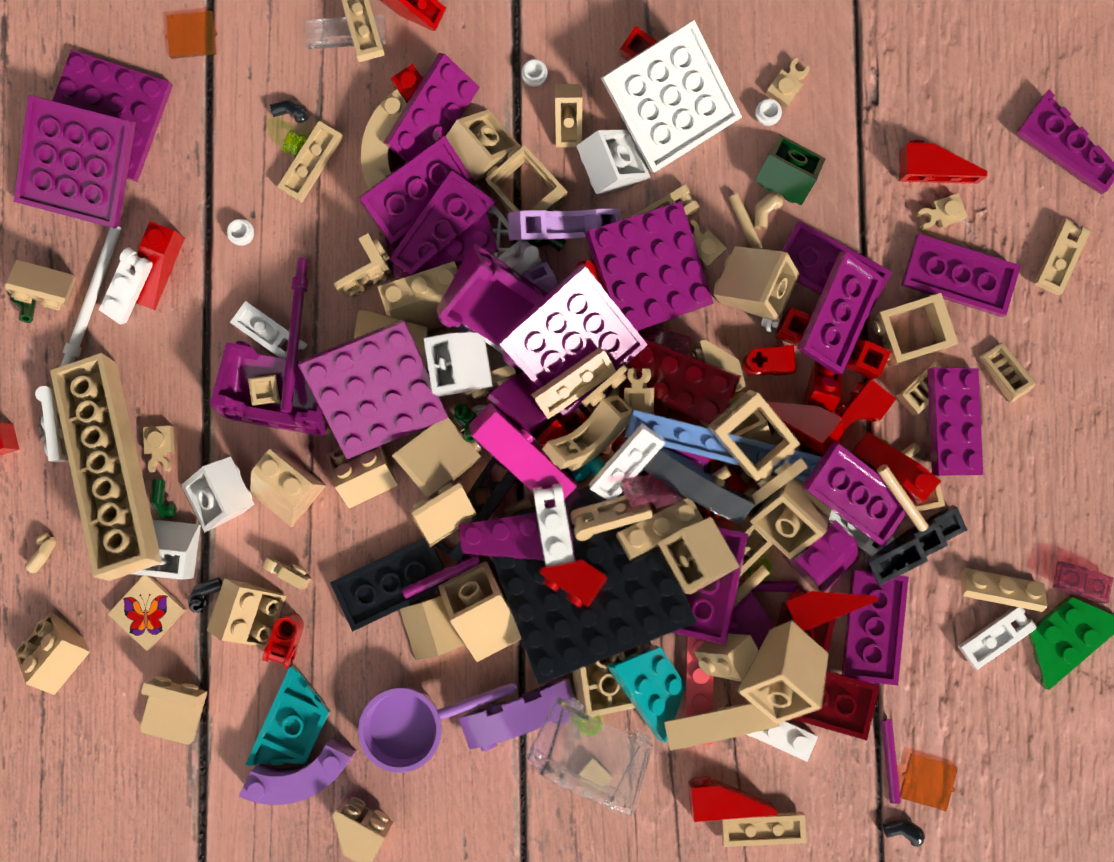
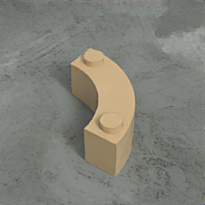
(375, 155)

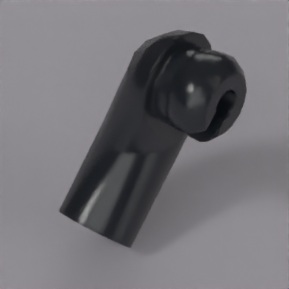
(290, 107)
(201, 593)
(907, 829)

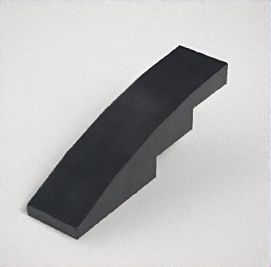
(699, 486)
(914, 546)

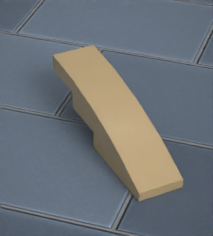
(716, 725)

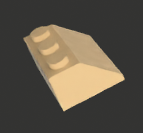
(418, 296)

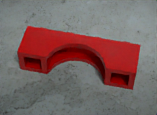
(866, 358)
(867, 403)

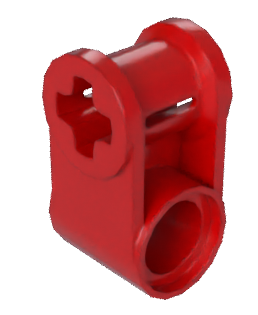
(774, 361)
(282, 645)

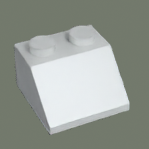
(612, 160)
(217, 493)

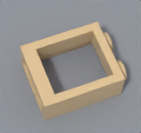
(513, 161)
(939, 322)
(739, 412)

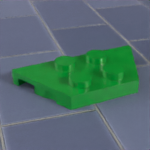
(1068, 638)

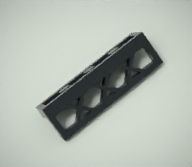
(487, 508)

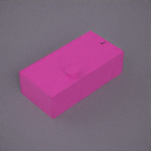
(518, 451)

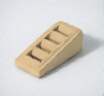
(999, 377)
(908, 400)

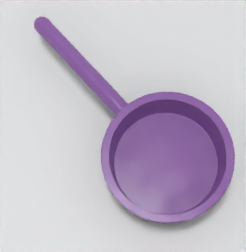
(404, 725)

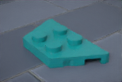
(651, 686)
(291, 724)

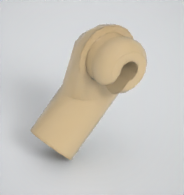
(763, 207)
(46, 547)

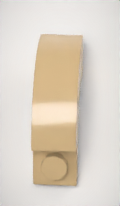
(592, 436)

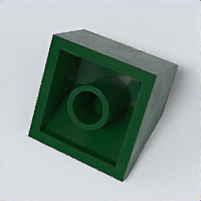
(790, 170)

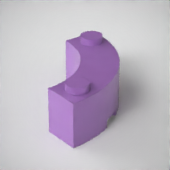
(511, 719)
(291, 785)

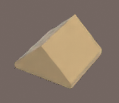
(430, 628)

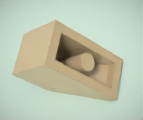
(568, 114)

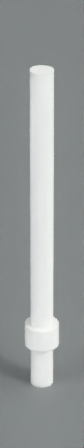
(73, 348)

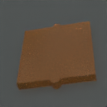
(191, 35)
(928, 782)

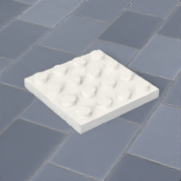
(671, 96)

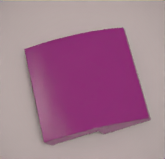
(517, 402)

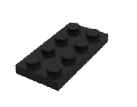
(377, 587)

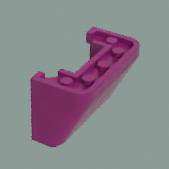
(488, 297)
(233, 398)

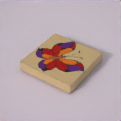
(147, 612)

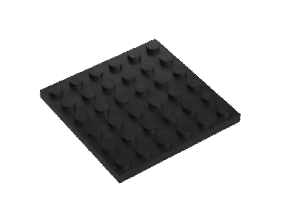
(632, 607)

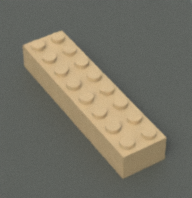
(105, 468)

